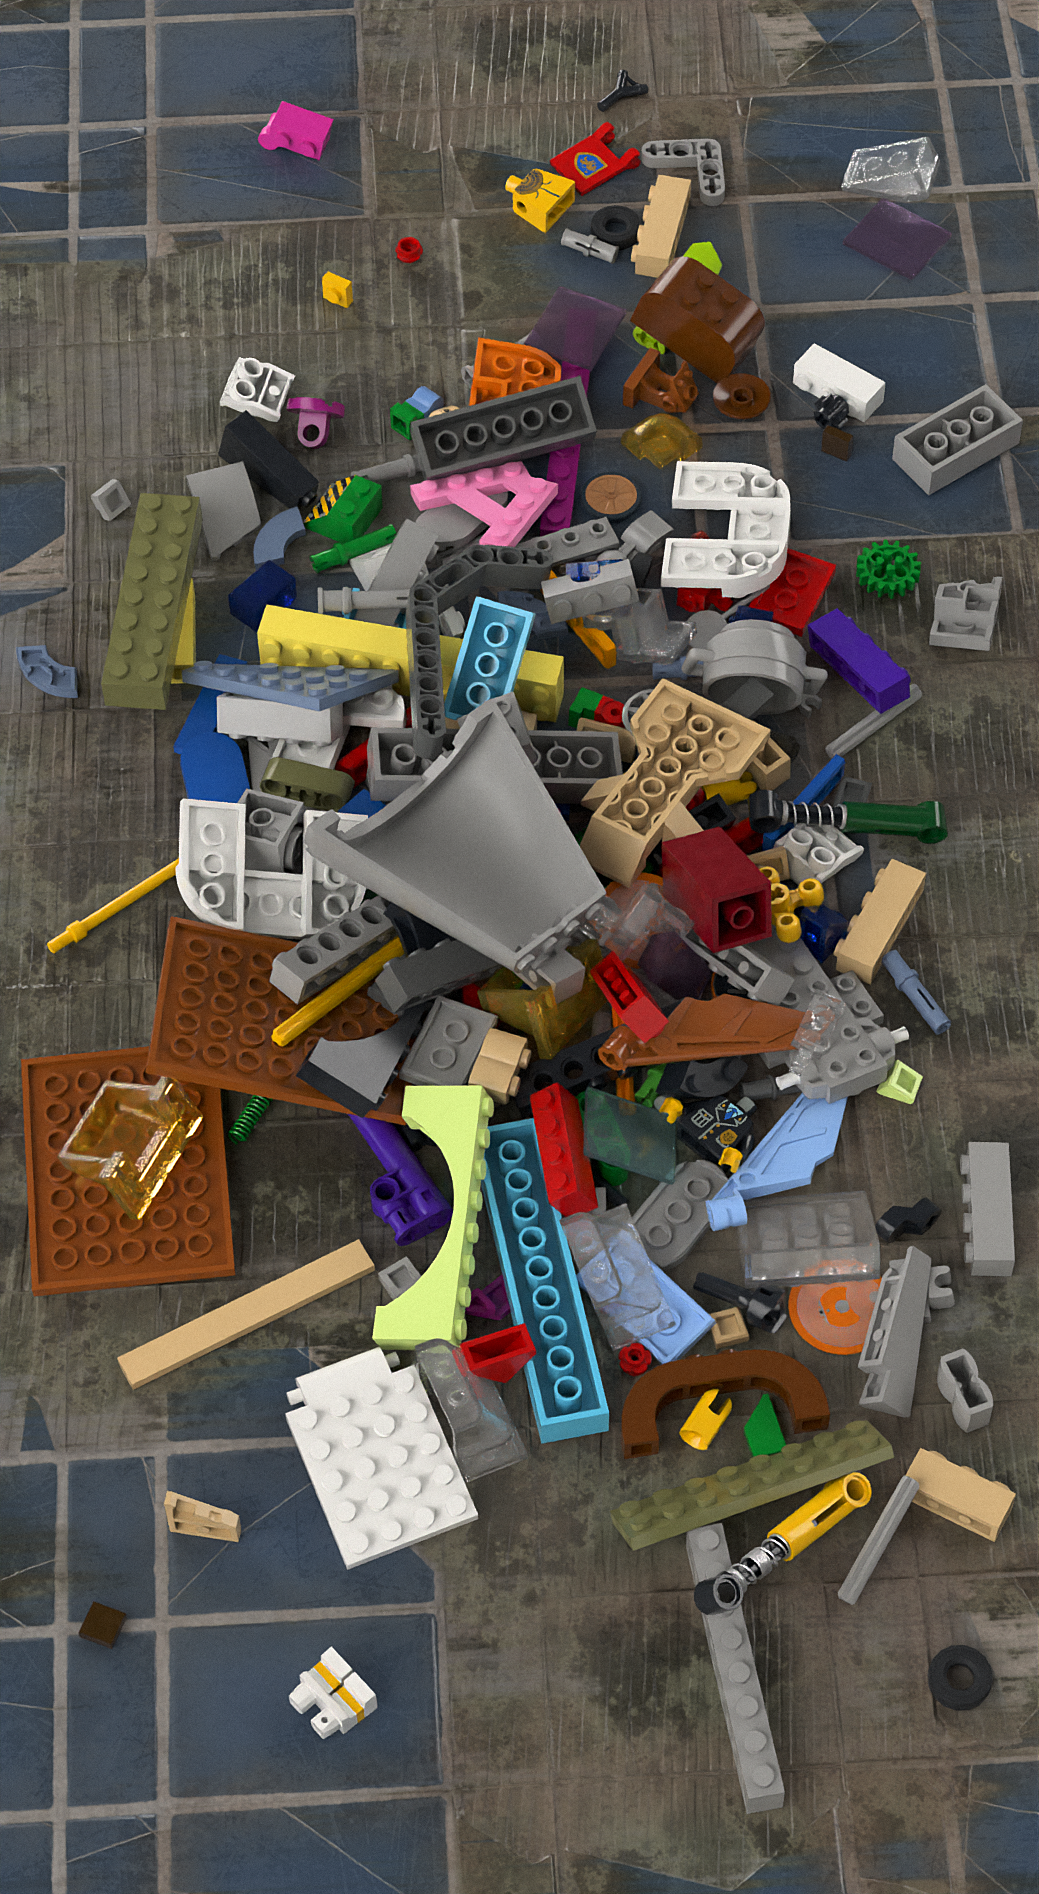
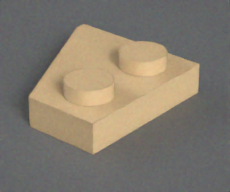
(200, 1519)

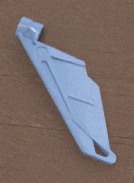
(781, 1160)

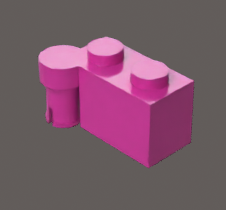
(297, 131)

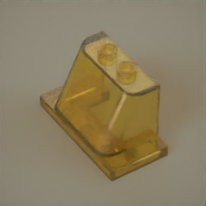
(537, 1010)
(132, 1139)

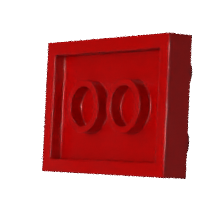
(796, 591)

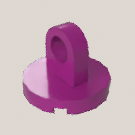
(314, 413)

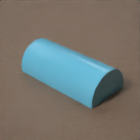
(488, 656)

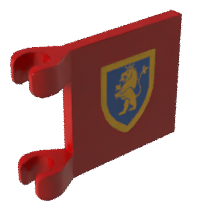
(592, 162)

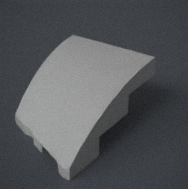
(965, 614)

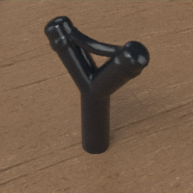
(622, 90)

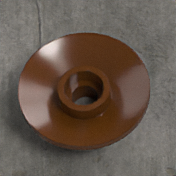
(741, 396)

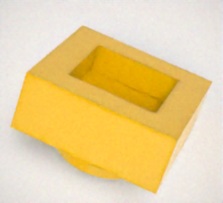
(337, 289)

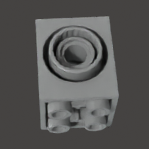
(273, 833)

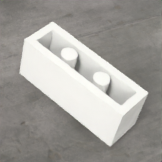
(826, 373)

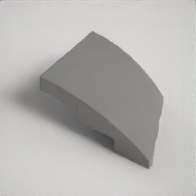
(226, 506)

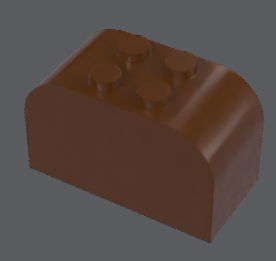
(700, 318)

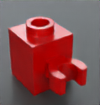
(701, 598)

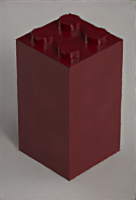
(717, 889)

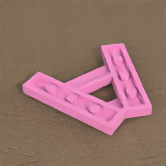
(471, 493)

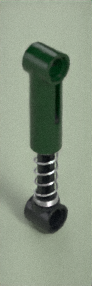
(922, 821)

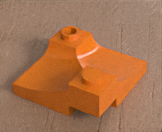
(509, 369)

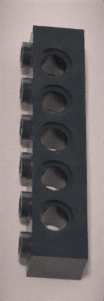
(581, 1057)

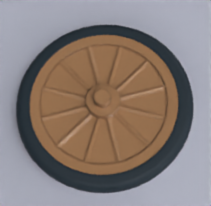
(611, 496)

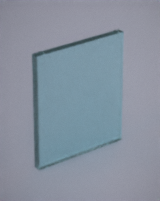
(629, 1136)

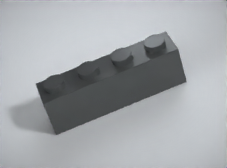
(433, 973)

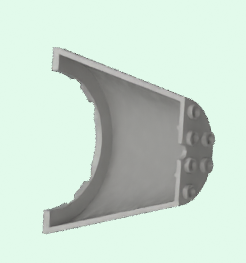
(474, 850)

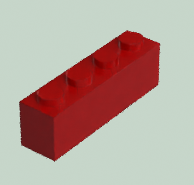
(629, 997)
(561, 1150)

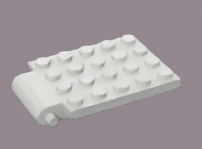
(376, 1456)

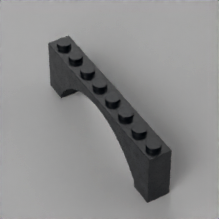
(360, 1069)

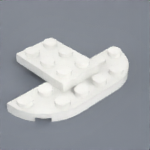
(376, 709)

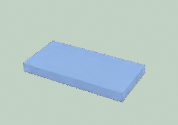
(690, 1320)

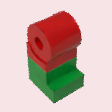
(595, 707)

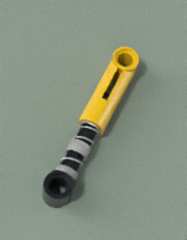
(784, 1542)

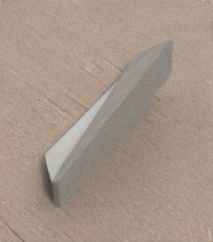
(895, 1336)

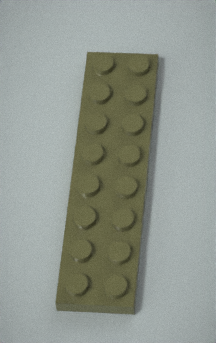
(750, 1484)

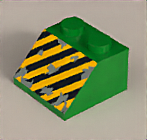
(346, 509)

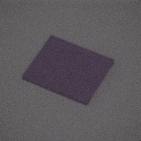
(897, 238)
(575, 328)

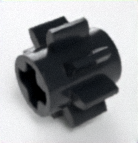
(831, 411)

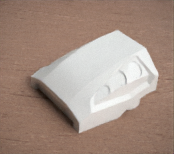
(257, 388)
(817, 851)

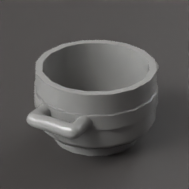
(760, 651)

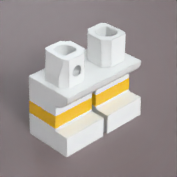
(337, 1692)

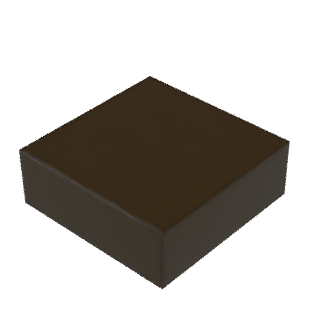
(837, 443)
(102, 1625)

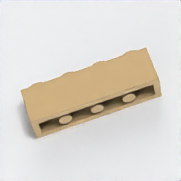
(662, 225)
(880, 920)

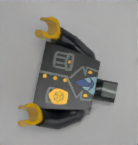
(715, 1128)

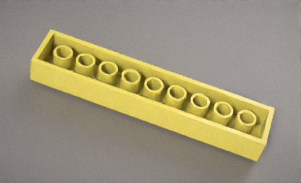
(322, 640)

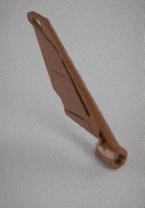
(706, 1031)

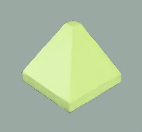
(901, 1083)

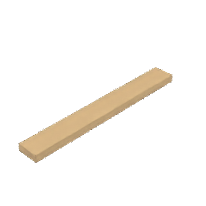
(245, 1314)

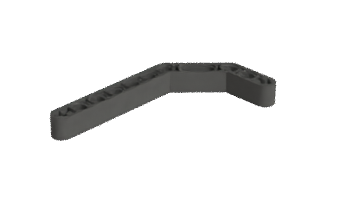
(428, 599)

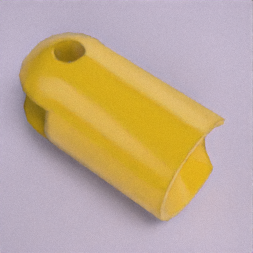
(733, 790)
(703, 1423)

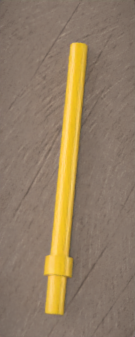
(78, 930)

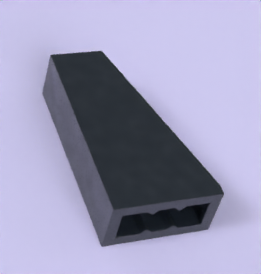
(267, 462)

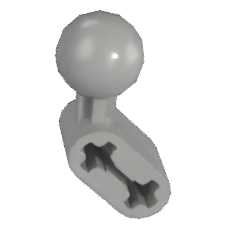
(643, 536)

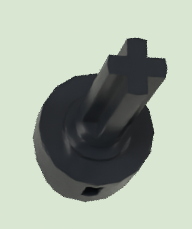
(761, 1304)

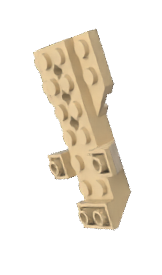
(680, 748)

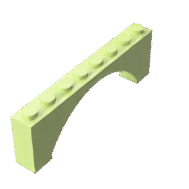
(437, 1302)

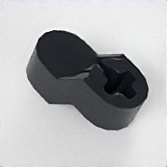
(907, 1220)

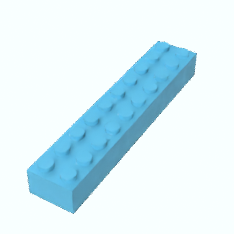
(542, 1287)

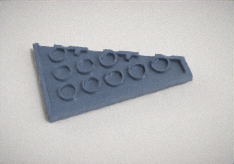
(291, 685)

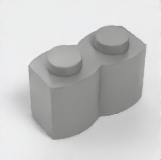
(968, 1394)

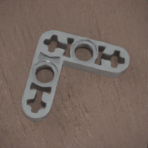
(695, 158)

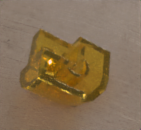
(661, 439)

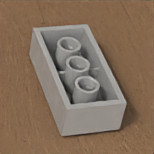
(957, 439)

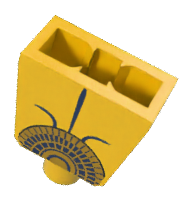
(541, 197)

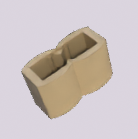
(499, 1064)

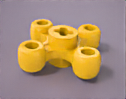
(785, 902)

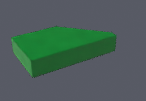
(763, 1430)

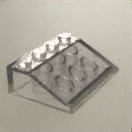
(808, 1240)

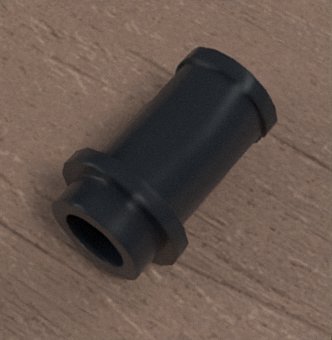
(412, 1136)

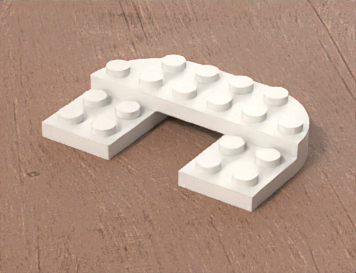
(756, 533)
(250, 900)

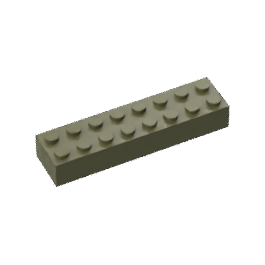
(152, 601)

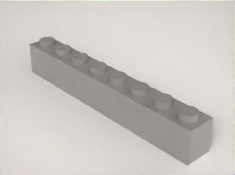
(737, 1680)

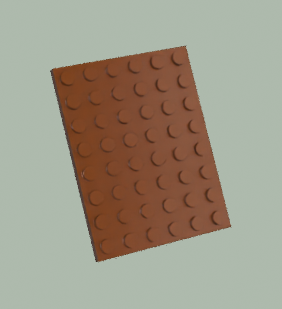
(220, 1016)
(76, 1224)

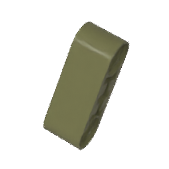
(307, 783)

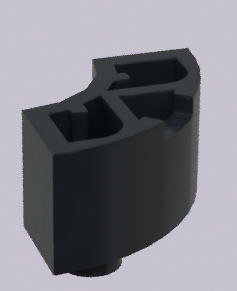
(700, 1078)

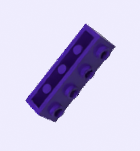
(859, 660)

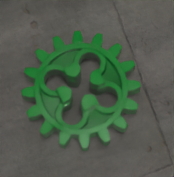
(897, 577)

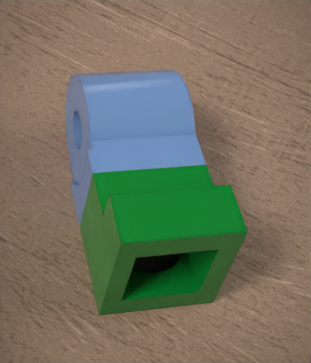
(414, 408)

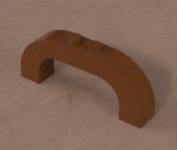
(729, 1373)

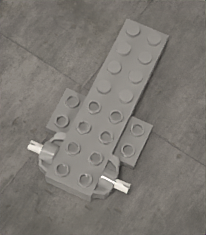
(858, 1048)

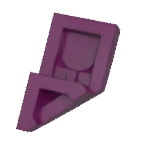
(490, 1301)

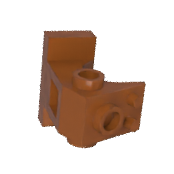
(648, 379)

